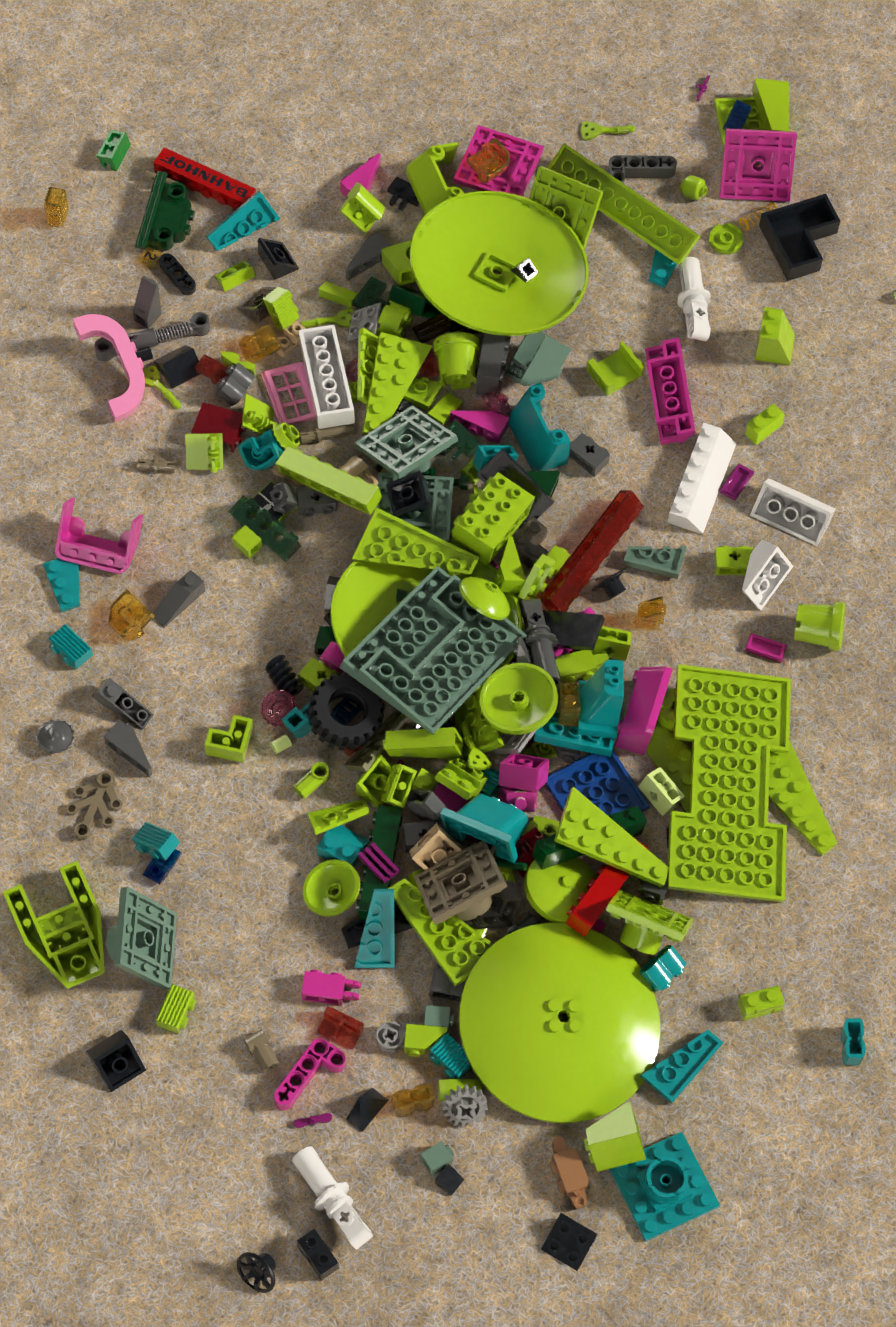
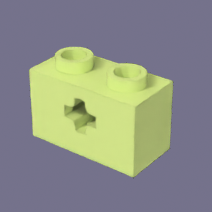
(661, 791)

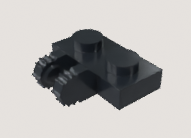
(403, 190)

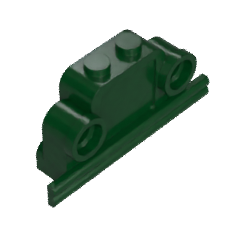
(165, 216)

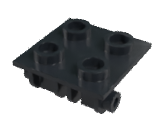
(569, 1241)

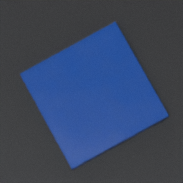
(601, 781)

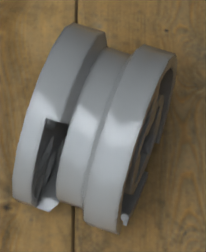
(390, 1037)

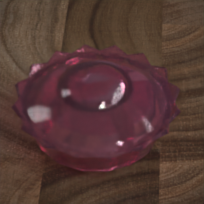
(497, 402)
(277, 706)

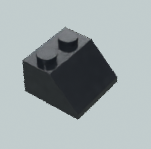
(116, 1060)

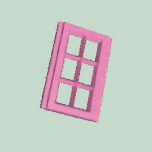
(273, 394)

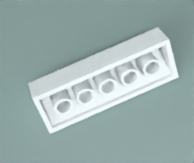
(702, 479)

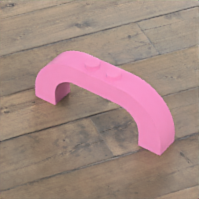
(103, 326)

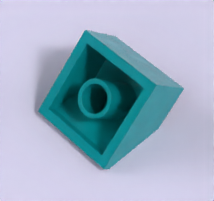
(342, 845)

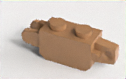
(570, 1172)

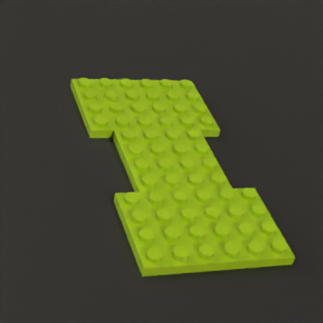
(726, 836)

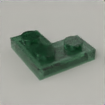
(371, 294)

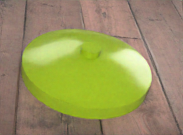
(518, 698)
(557, 887)

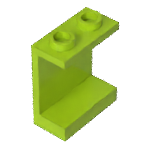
(615, 369)

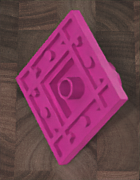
(758, 165)
(515, 180)

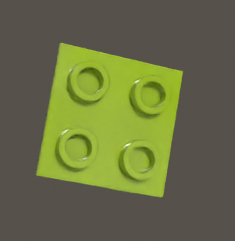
(257, 415)
(204, 451)

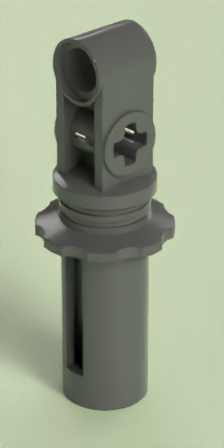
(539, 639)

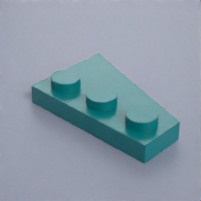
(64, 582)

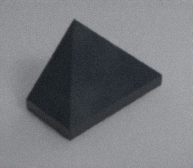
(366, 1109)

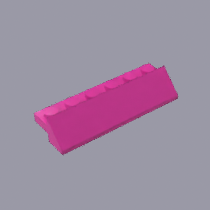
(670, 392)

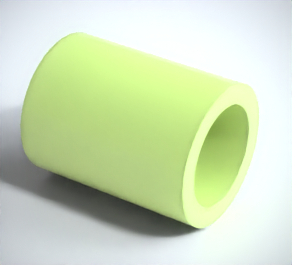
(281, 744)

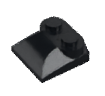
(409, 494)

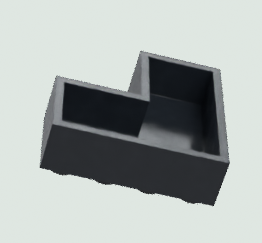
(793, 231)

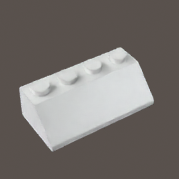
(792, 512)

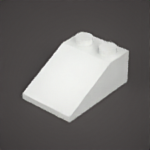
(765, 573)

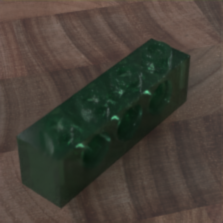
(284, 548)

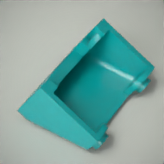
(540, 446)

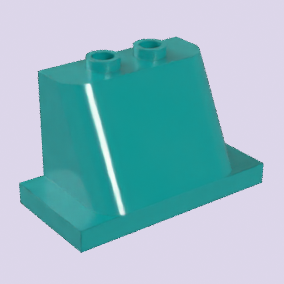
(602, 701)
(489, 821)

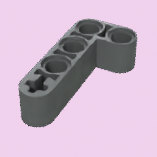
(641, 166)

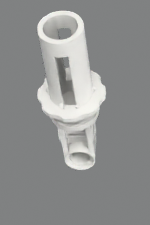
(694, 299)
(332, 1196)

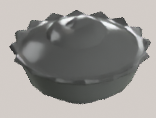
(55, 736)

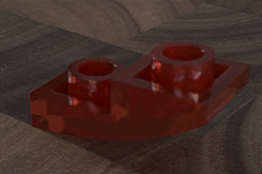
(429, 367)
(211, 368)

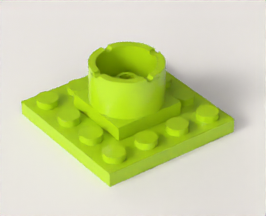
(568, 199)
(647, 922)

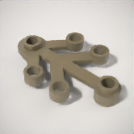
(94, 802)

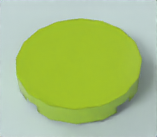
(728, 243)

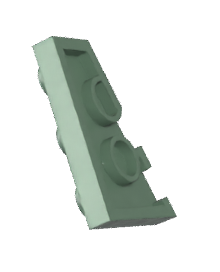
(658, 561)

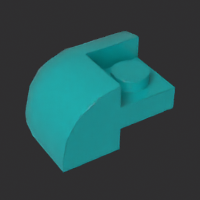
(261, 452)

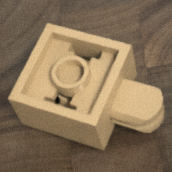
(435, 847)

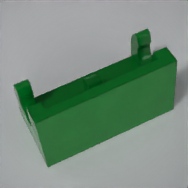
(114, 149)

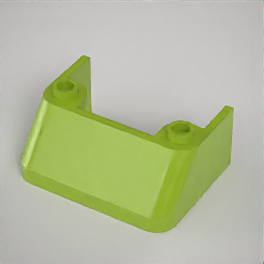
(427, 178)

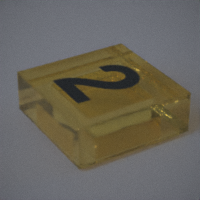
(150, 257)

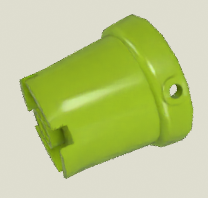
(457, 359)
(821, 624)

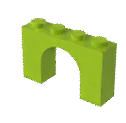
(397, 262)

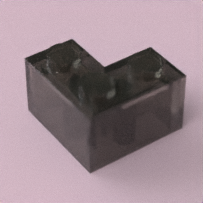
(528, 542)
(502, 909)

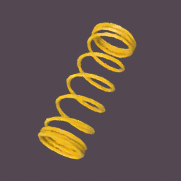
(746, 222)

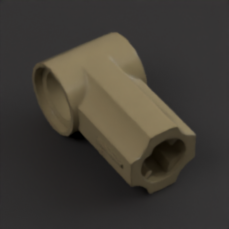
(260, 1048)

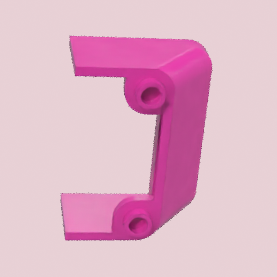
(93, 551)
(643, 708)

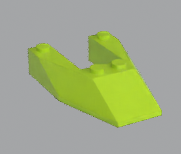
(67, 938)

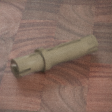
(326, 433)

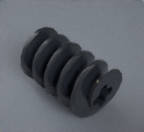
(282, 676)

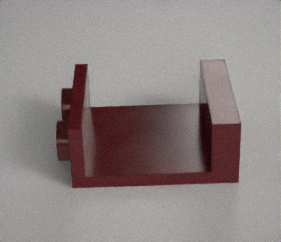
(220, 420)

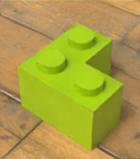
(230, 744)

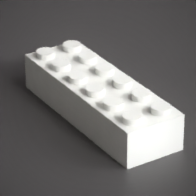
(326, 376)

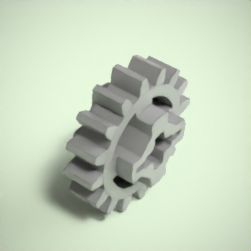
(464, 1105)

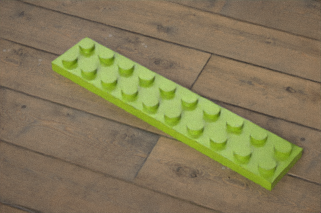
(628, 206)

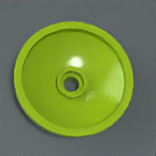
(485, 597)
(325, 881)

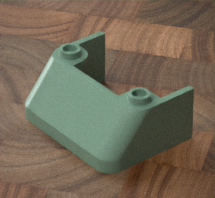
(537, 359)

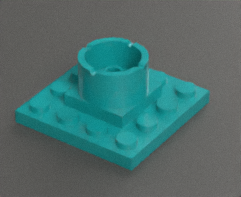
(659, 1205)

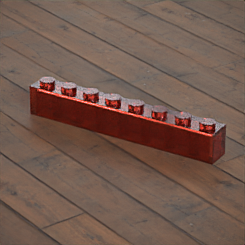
(591, 551)

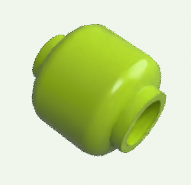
(693, 187)

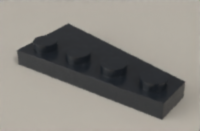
(353, 931)

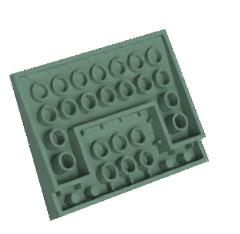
(431, 652)

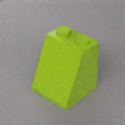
(775, 337)
(615, 1139)

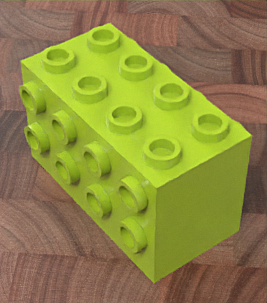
(491, 518)

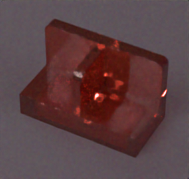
(340, 1028)

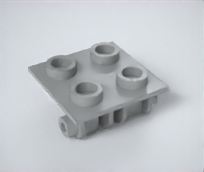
(364, 318)

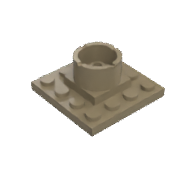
(461, 884)

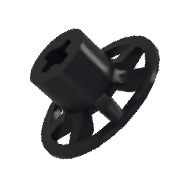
(612, 585)
(260, 1268)

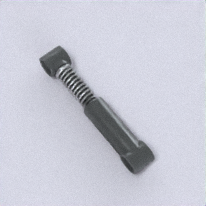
(150, 337)

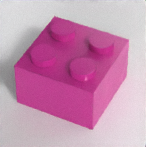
(523, 772)

